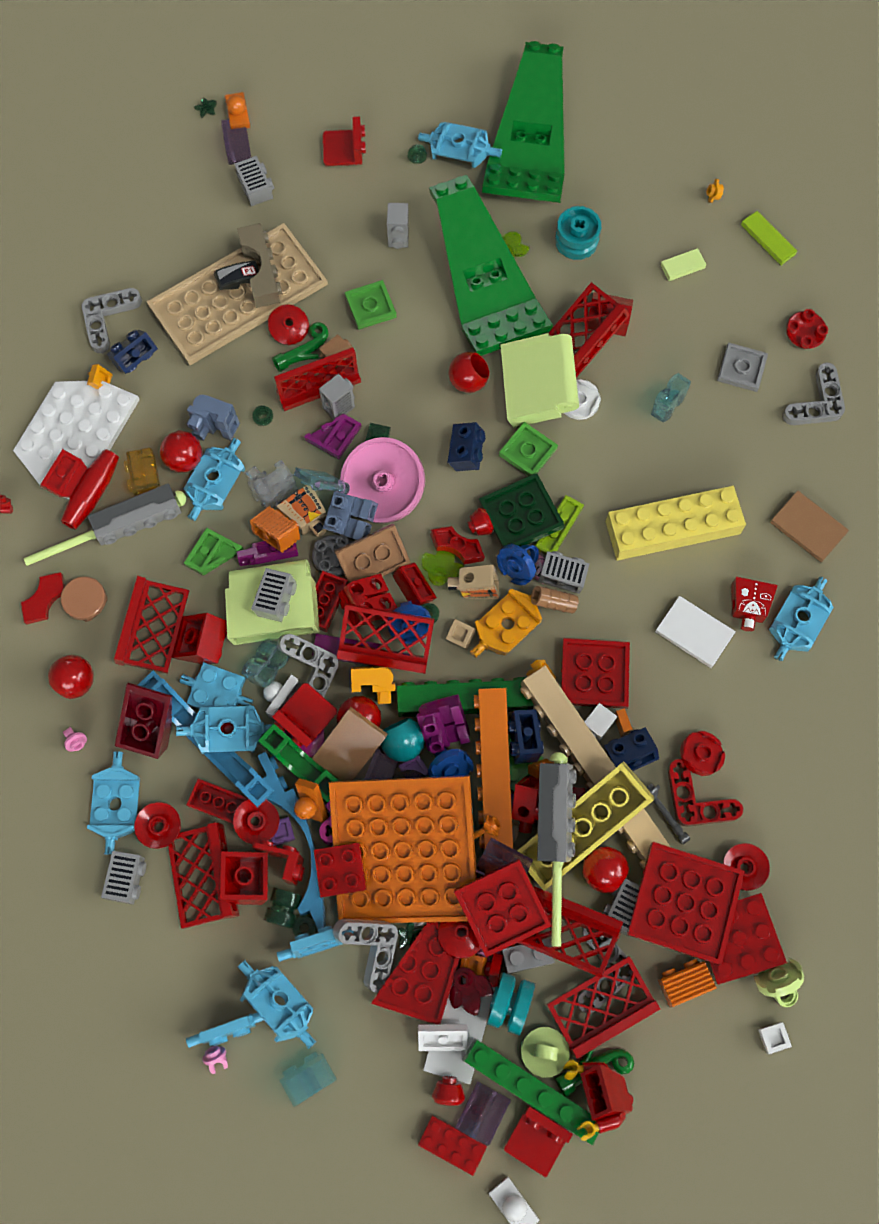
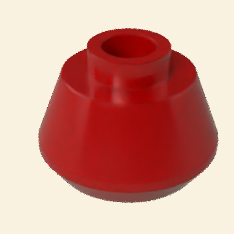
(480, 522)
(448, 1091)

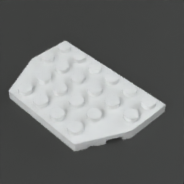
(74, 420)

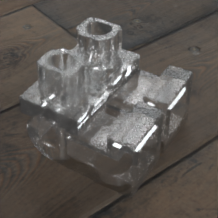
(271, 488)

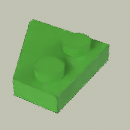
(211, 552)

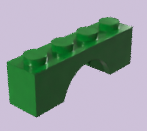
(296, 760)

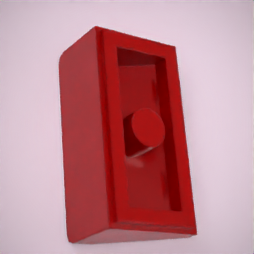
(413, 584)

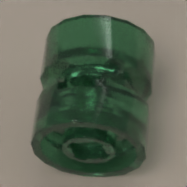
(282, 899)

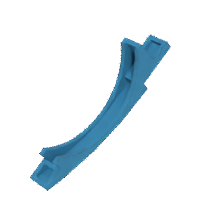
(229, 763)
(286, 800)

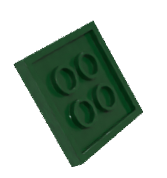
(522, 512)

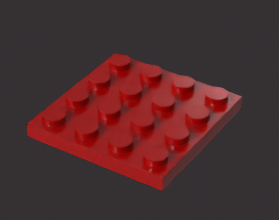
(686, 903)

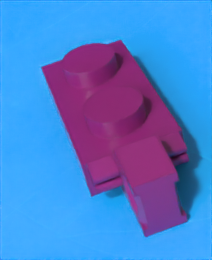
(263, 552)

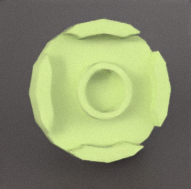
(781, 982)
(544, 1052)

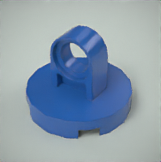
(518, 563)
(399, 624)
(450, 763)

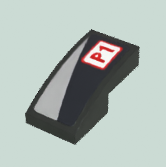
(235, 274)

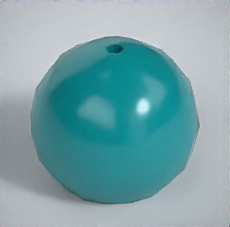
(403, 740)

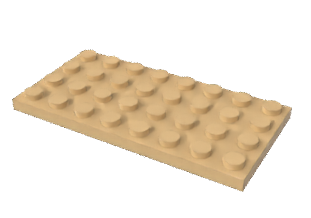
(206, 318)

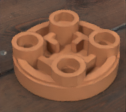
(83, 598)

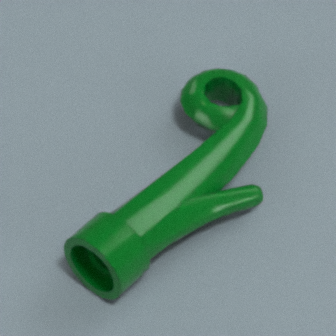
(302, 352)
(568, 1086)

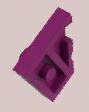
(335, 436)

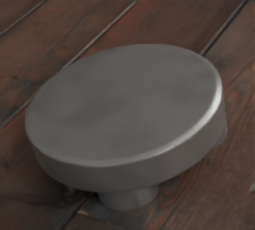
(324, 555)

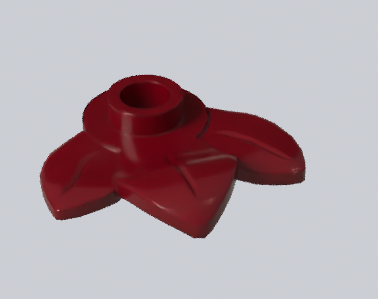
(470, 993)

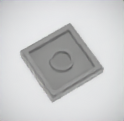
(742, 367)

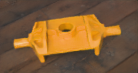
(493, 636)

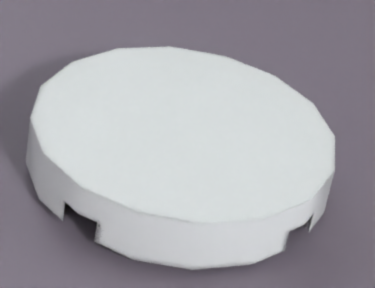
(588, 401)

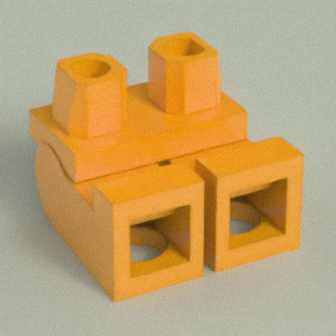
(379, 677)

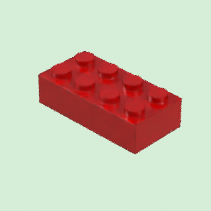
(328, 598)
(214, 801)
(452, 1145)

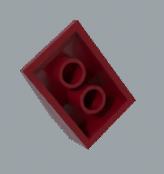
(145, 721)

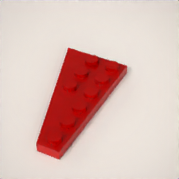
(421, 978)

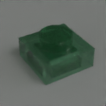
(377, 431)

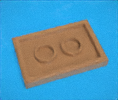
(809, 526)
(373, 554)
(349, 746)

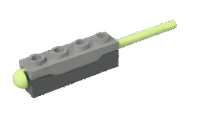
(123, 520)
(556, 826)

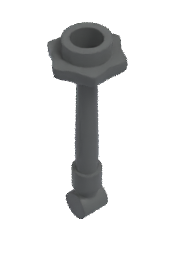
(683, 837)

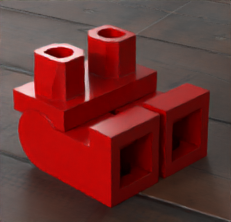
(365, 594)

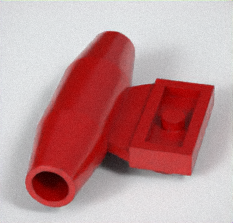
(81, 484)

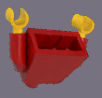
(605, 1095)

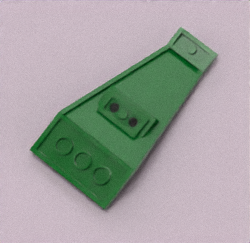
(531, 130)
(487, 282)

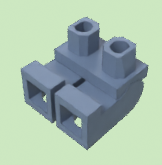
(212, 414)
(340, 512)

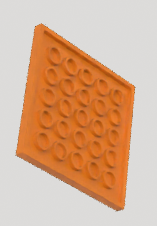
(412, 845)

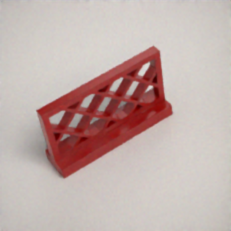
(599, 336)
(307, 389)
(133, 619)
(379, 656)
(216, 844)
(579, 917)
(614, 1025)

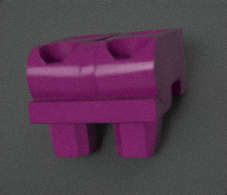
(443, 723)

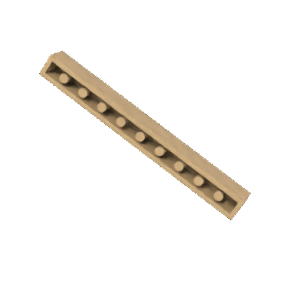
(585, 752)

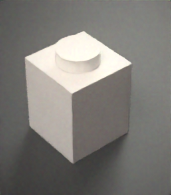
(600, 721)

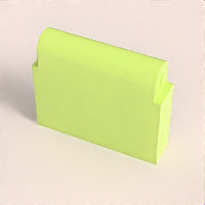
(539, 378)
(247, 627)

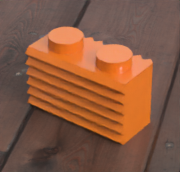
(275, 528)
(686, 983)

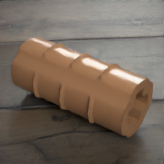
(554, 599)

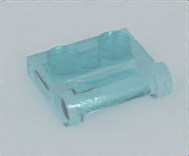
(321, 480)

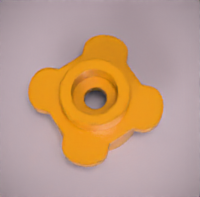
(715, 191)

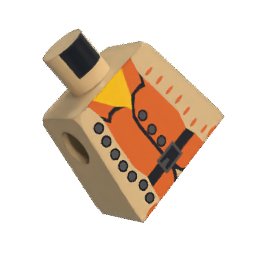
(306, 510)
(476, 582)

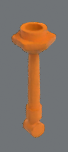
(491, 826)

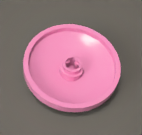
(386, 474)

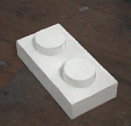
(443, 1037)

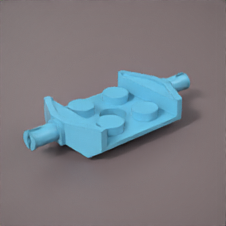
(472, 149)
(208, 493)
(793, 632)
(208, 733)
(108, 785)
(285, 1020)

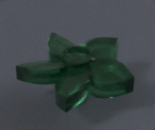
(206, 107)
(408, 935)

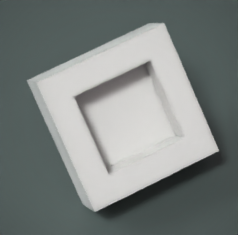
(775, 1038)

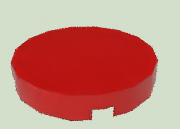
(702, 753)

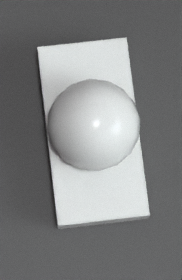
(279, 694)
(512, 1203)

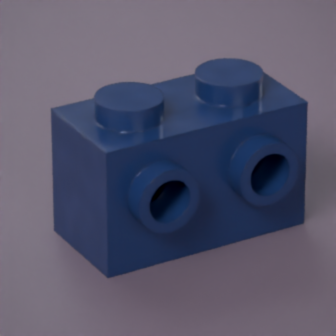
(132, 351)
(466, 446)
(525, 736)
(634, 749)

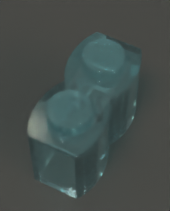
(670, 397)
(265, 664)
(307, 1079)

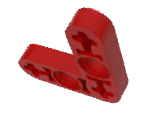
(697, 808)

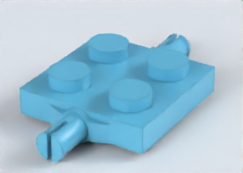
(215, 688)
(307, 945)
(219, 1034)

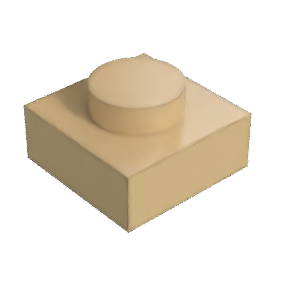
(460, 633)

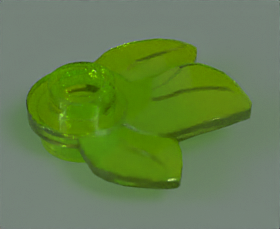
(513, 241)
(441, 563)

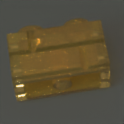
(142, 471)

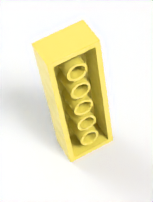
(675, 522)
(597, 817)

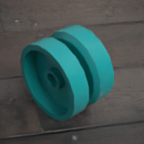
(578, 232)
(510, 1003)

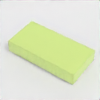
(683, 264)

